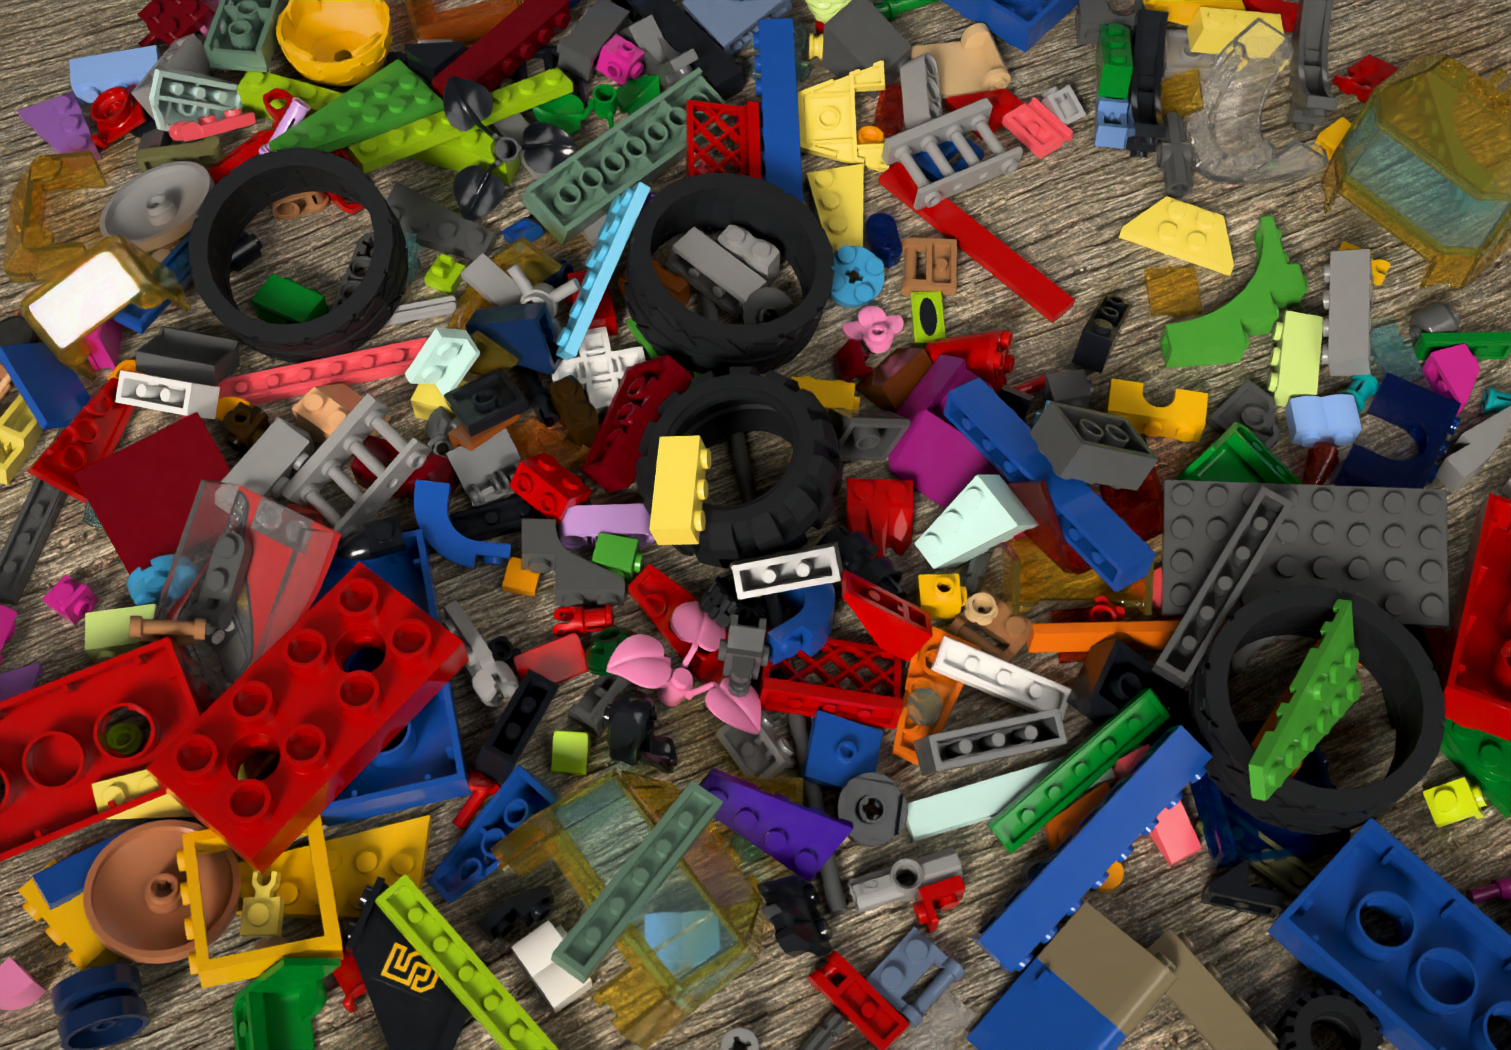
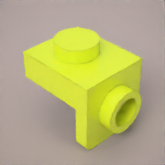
(1455, 802)

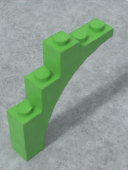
(1225, 332)

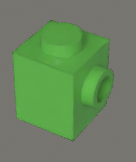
(619, 555)

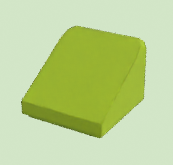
(570, 752)

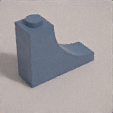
(734, 21)

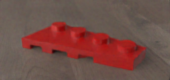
(84, 441)
(658, 599)

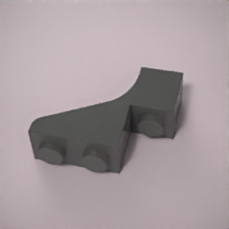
(576, 578)

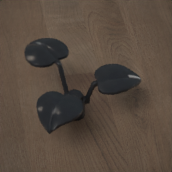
(475, 189)

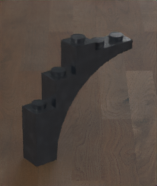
(1144, 92)

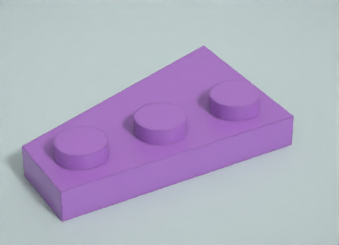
(61, 125)

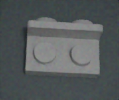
(758, 754)

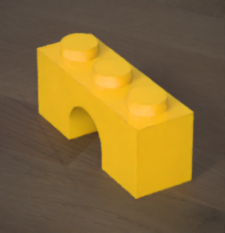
(1180, 420)

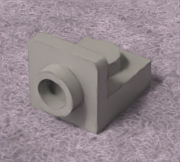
(1063, 104)

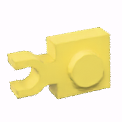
(263, 913)

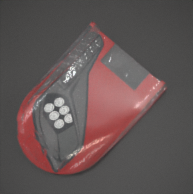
(277, 591)

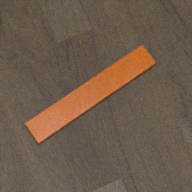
(1082, 635)

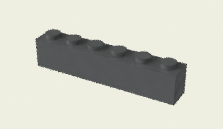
(1222, 587)

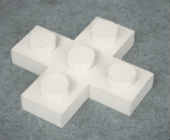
(599, 367)

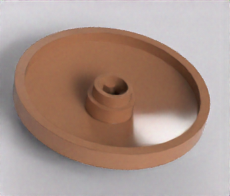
(137, 899)

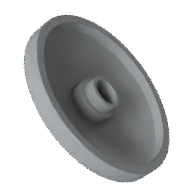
(157, 205)

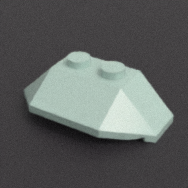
(188, 95)

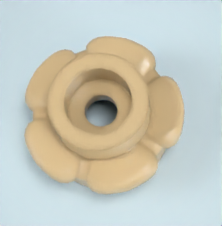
(984, 601)

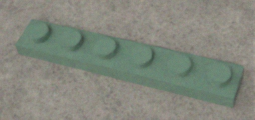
(636, 882)

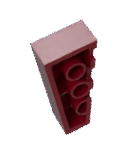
(636, 402)

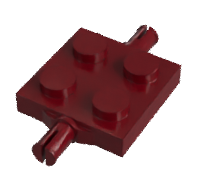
(173, 19)

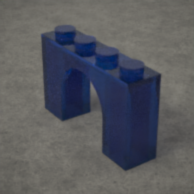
(1424, 417)

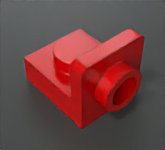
(939, 895)

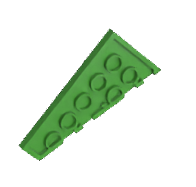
(369, 109)
(1321, 696)

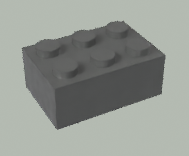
(1093, 446)

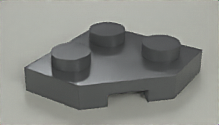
(1251, 408)

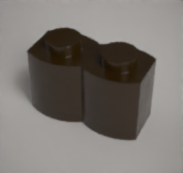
(575, 411)

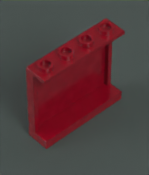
(150, 488)

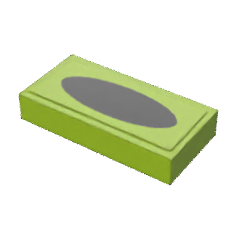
(927, 317)

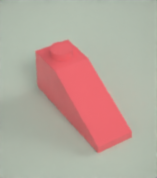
(1174, 831)

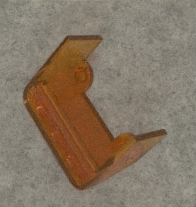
(459, 24)

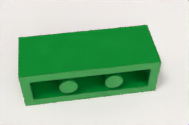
(1113, 61)

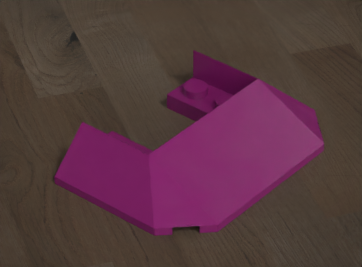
(932, 448)

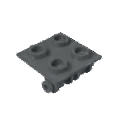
(486, 469)

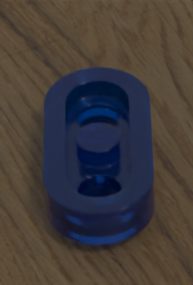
(882, 237)

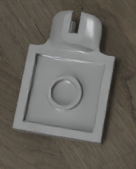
(481, 669)

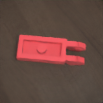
(210, 125)

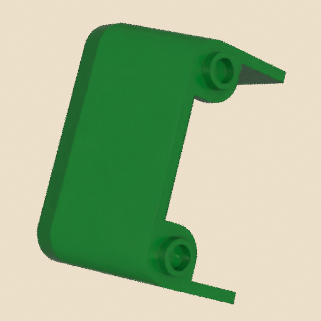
(280, 1003)

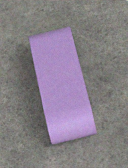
(585, 522)

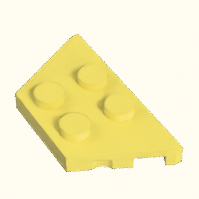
(1183, 233)

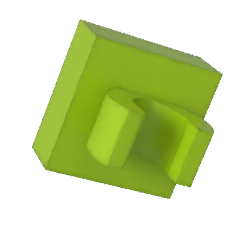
(444, 274)

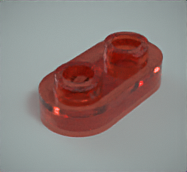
(889, 110)

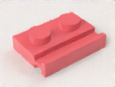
(1037, 128)

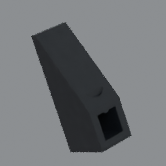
(1101, 333)

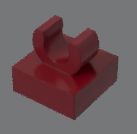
(851, 361)

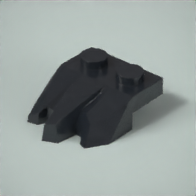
(795, 916)

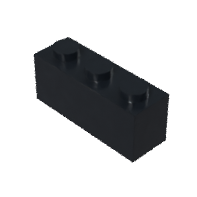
(515, 727)

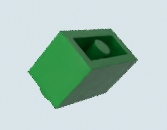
(286, 302)

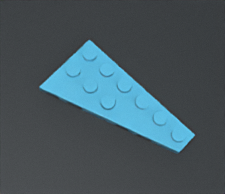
(601, 265)

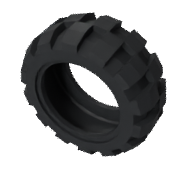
(752, 403)

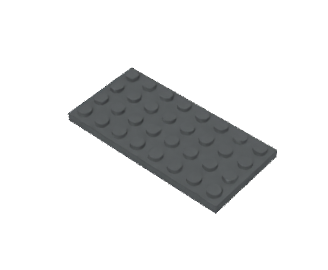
(1344, 538)

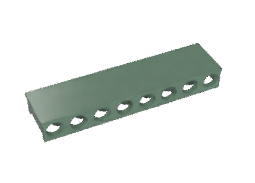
(246, 34)
(629, 153)

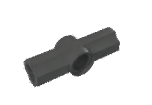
(1175, 157)

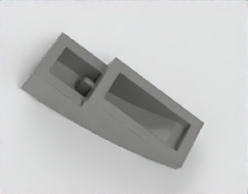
(1473, 451)

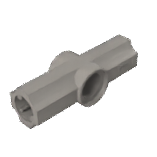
(883, 887)

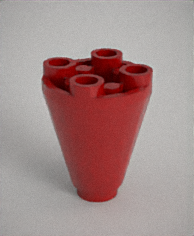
(983, 352)

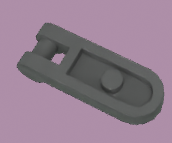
(223, 580)

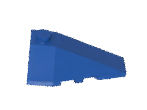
(471, 857)

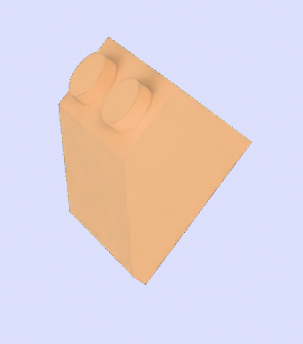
(325, 409)

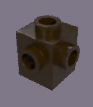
(244, 426)

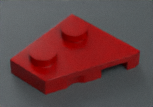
(1001, 100)

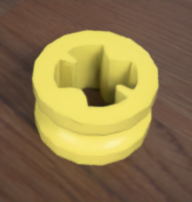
(816, 46)

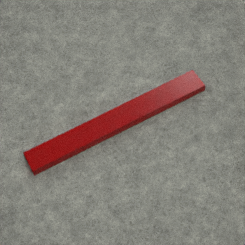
(983, 247)

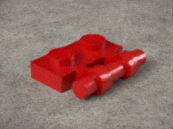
(1364, 77)

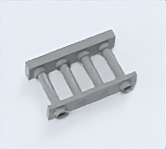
(951, 128)
(336, 450)

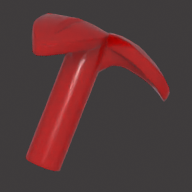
(483, 787)

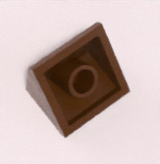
(895, 378)

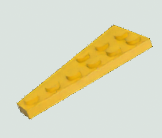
(352, 864)

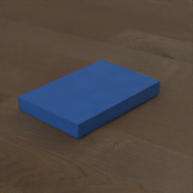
(44, 383)

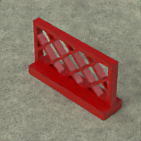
(747, 138)
(859, 706)

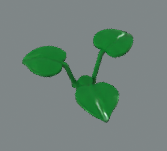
(569, 109)

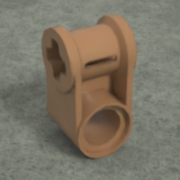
(299, 204)

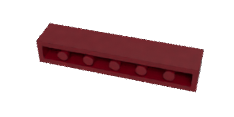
(508, 44)

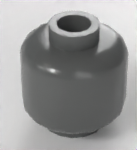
(1434, 319)

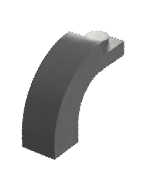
(659, 56)

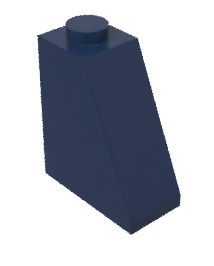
(522, 331)

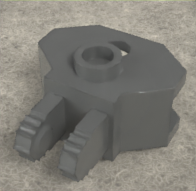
(743, 654)

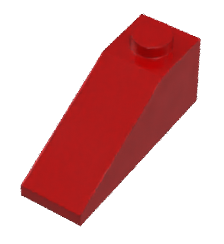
(890, 620)

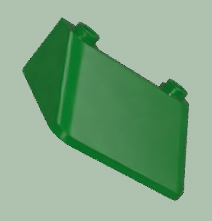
(1238, 458)

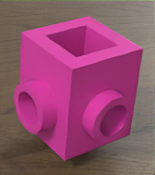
(620, 60)

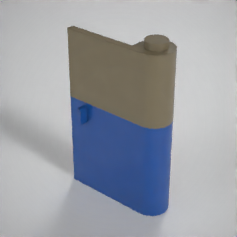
(1078, 992)

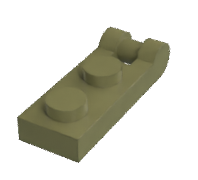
(203, 152)

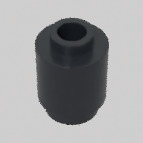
(245, 252)

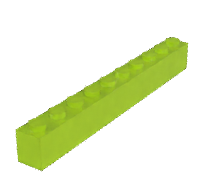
(455, 154)

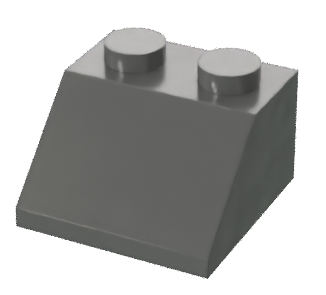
(867, 432)

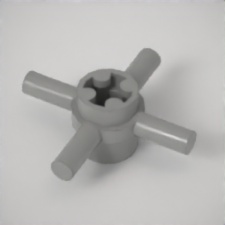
(543, 292)

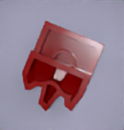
(882, 511)

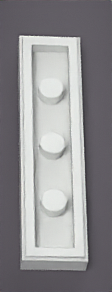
(999, 678)

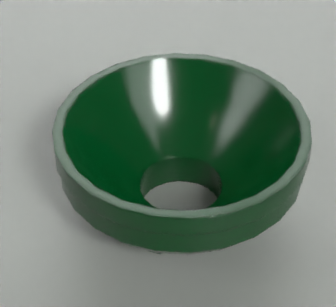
(602, 648)

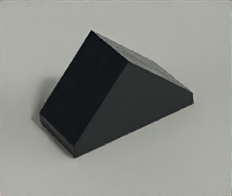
(432, 58)

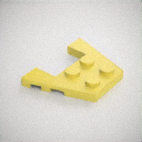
(829, 118)

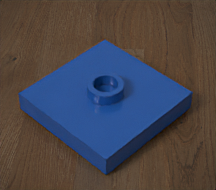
(839, 750)

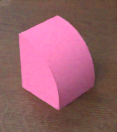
(17, 986)

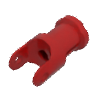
(583, 619)

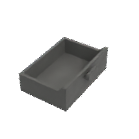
(189, 356)

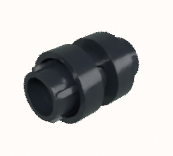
(858, 557)

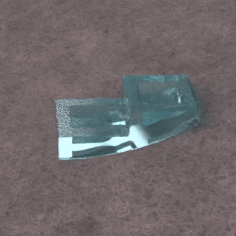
(1392, 355)

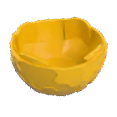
(324, 31)

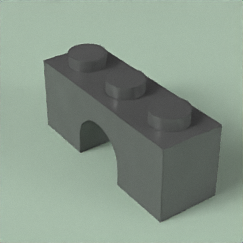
(1093, 13)

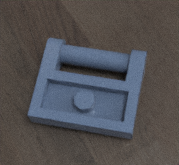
(905, 967)

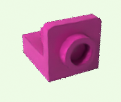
(71, 599)

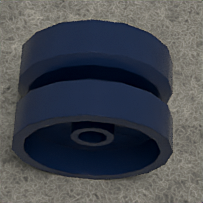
(99, 1007)

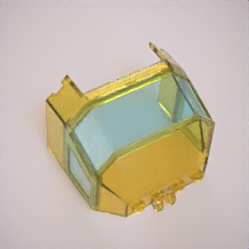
(1432, 166)
(691, 933)

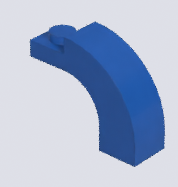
(433, 517)
(809, 628)

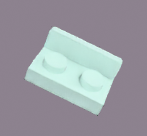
(443, 359)

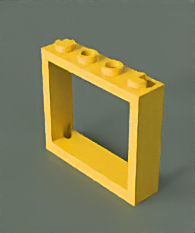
(254, 962)

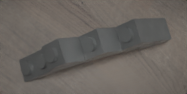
(1309, 70)

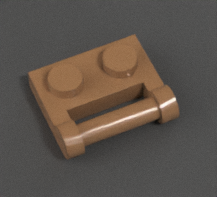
(939, 265)
(1006, 629)
(151, 630)

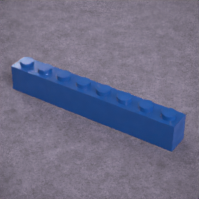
(778, 105)
(1083, 516)
(1092, 848)

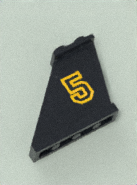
(405, 992)

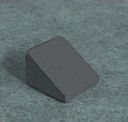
(155, 138)

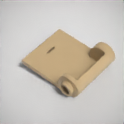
(968, 64)

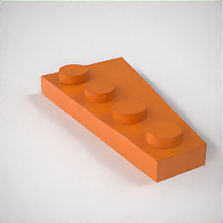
(920, 677)

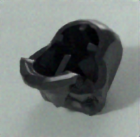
(631, 732)

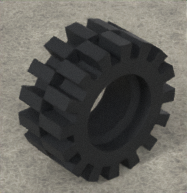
(722, 601)

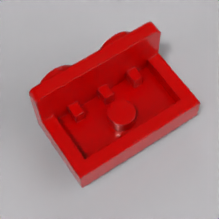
(548, 486)

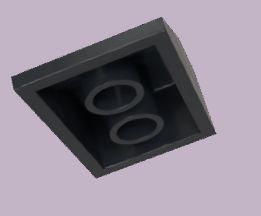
(1114, 677)

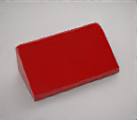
(554, 660)

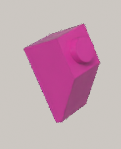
(1452, 373)

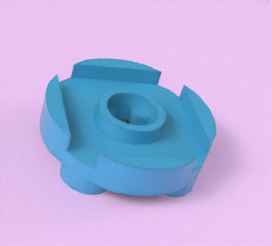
(868, 268)
(147, 585)

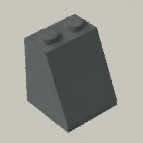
(860, 38)

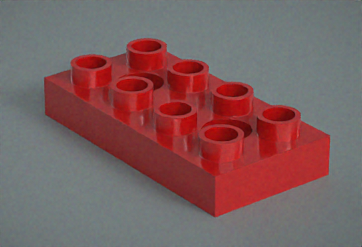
(1479, 643)
(310, 714)
(58, 745)

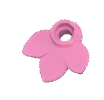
(874, 328)

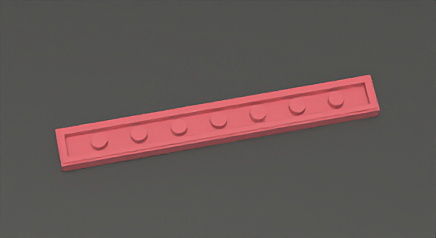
(301, 377)

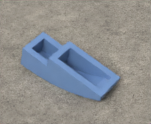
(1110, 121)

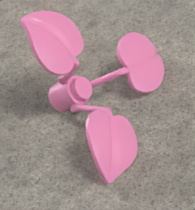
(643, 663)

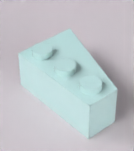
(974, 522)

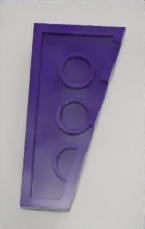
(781, 828)

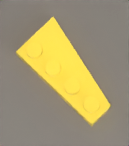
(839, 203)
(136, 785)

